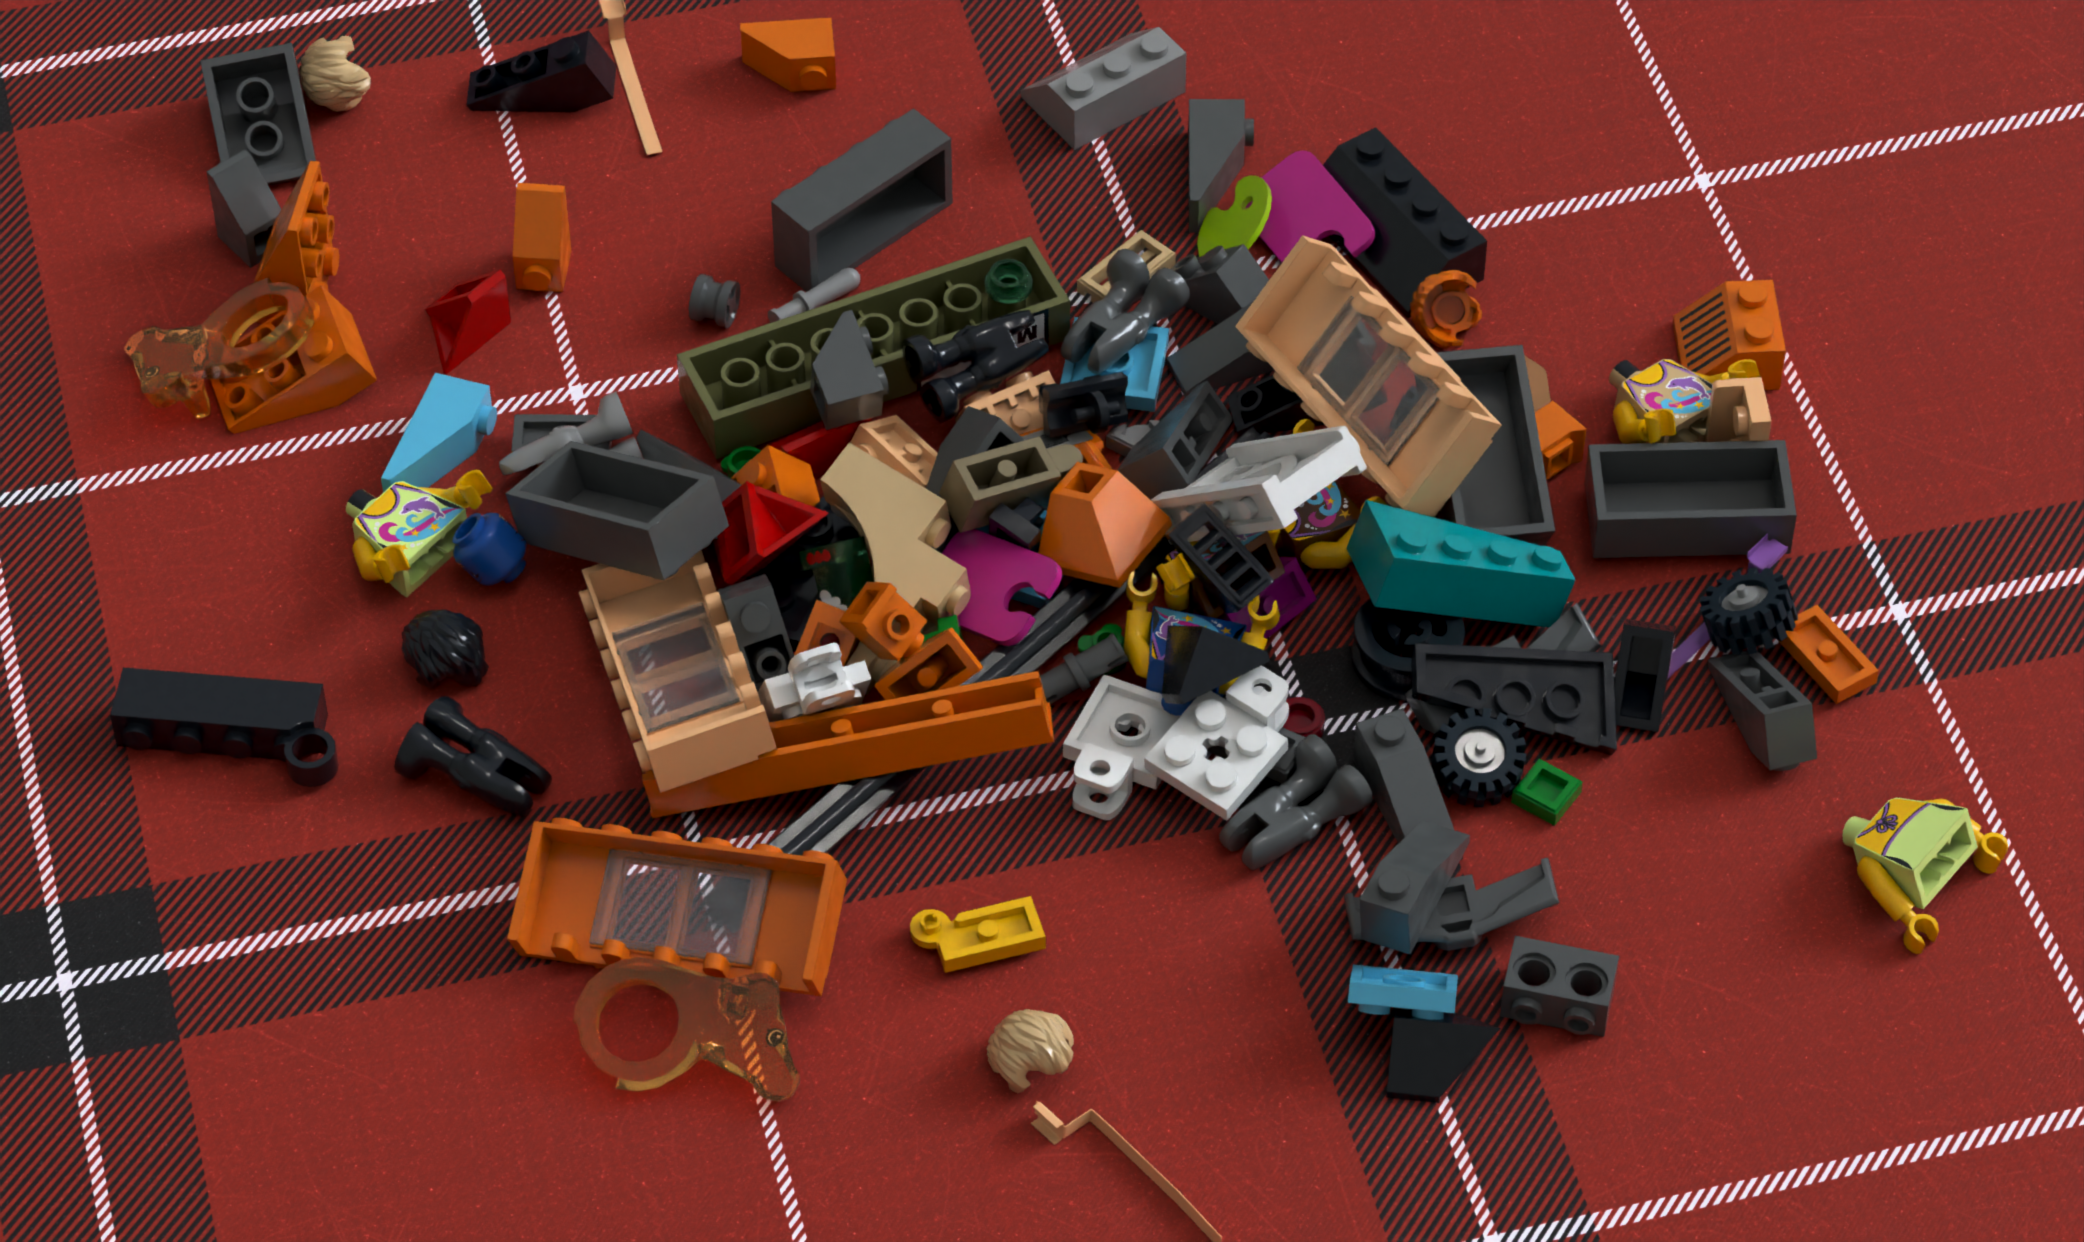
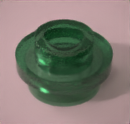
(1008, 281)

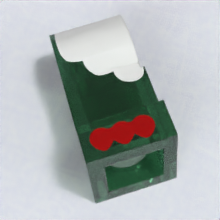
(839, 570)

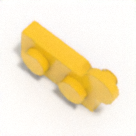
(980, 933)

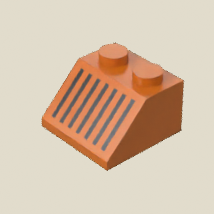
(1733, 325)

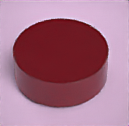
(1305, 717)

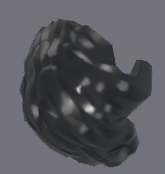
(443, 647)

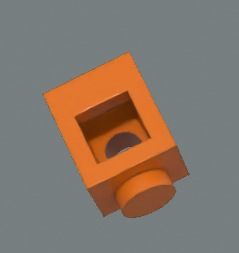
(825, 621)
(871, 621)

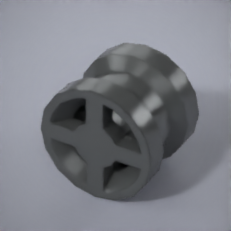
(714, 300)

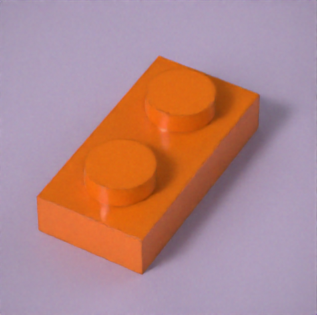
(1829, 655)

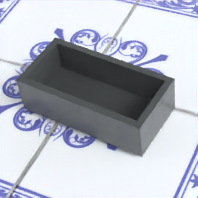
(862, 200)
(1508, 483)
(1688, 498)
(618, 510)

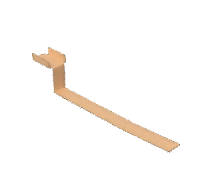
(614, 12)
(1055, 1130)

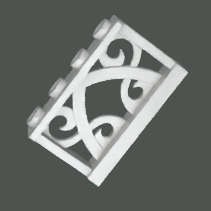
(1266, 480)

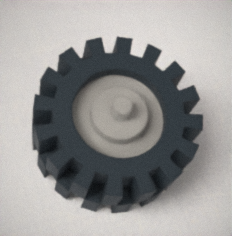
(1748, 611)
(1478, 757)

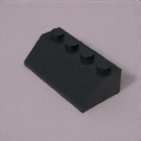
(1413, 222)

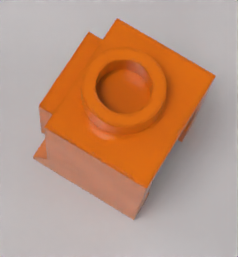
(1560, 438)

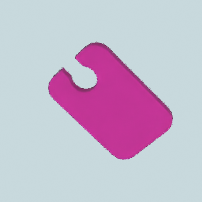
(1311, 205)
(995, 574)

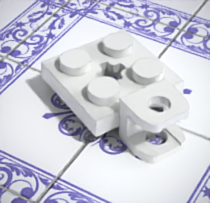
(818, 685)
(1243, 725)
(1104, 756)

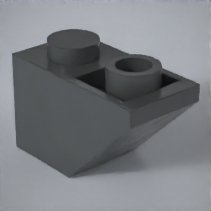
(242, 206)
(1221, 281)
(845, 378)
(758, 628)

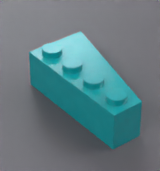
(1456, 569)

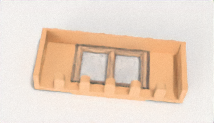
(1369, 372)
(676, 671)

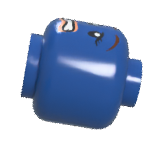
(489, 549)

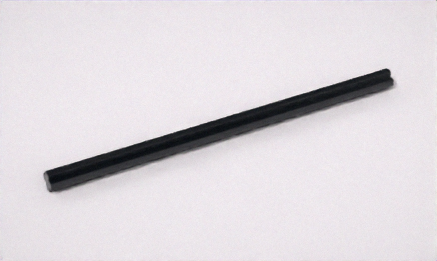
(1055, 627)

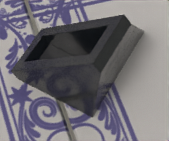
(1204, 660)
(1432, 1053)

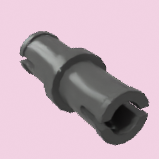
(1082, 669)

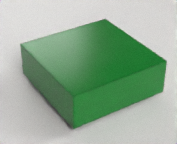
(1546, 792)

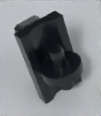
(1084, 404)

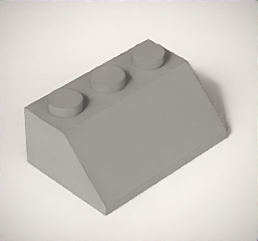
(1110, 86)

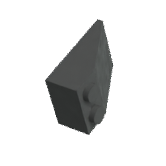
(262, 109)

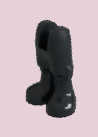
(988, 349)
(490, 771)

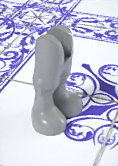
(607, 425)

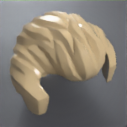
(330, 77)
(1027, 1043)

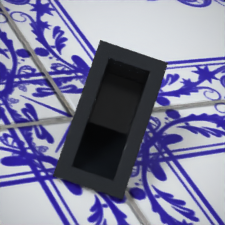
(1642, 673)

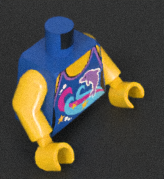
(1147, 636)

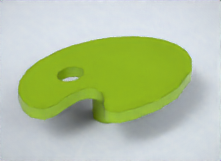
(1237, 224)

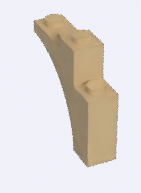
(899, 530)

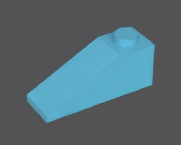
(441, 431)

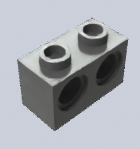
(1560, 980)

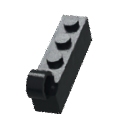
(226, 718)

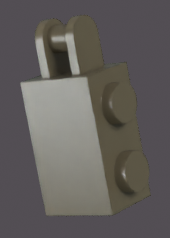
(1004, 476)

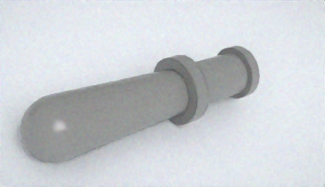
(825, 292)

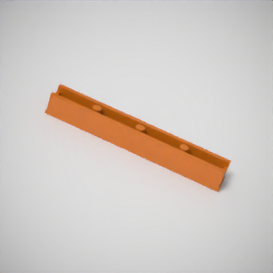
(876, 741)

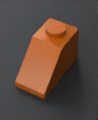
(791, 52)
(541, 237)
(936, 665)

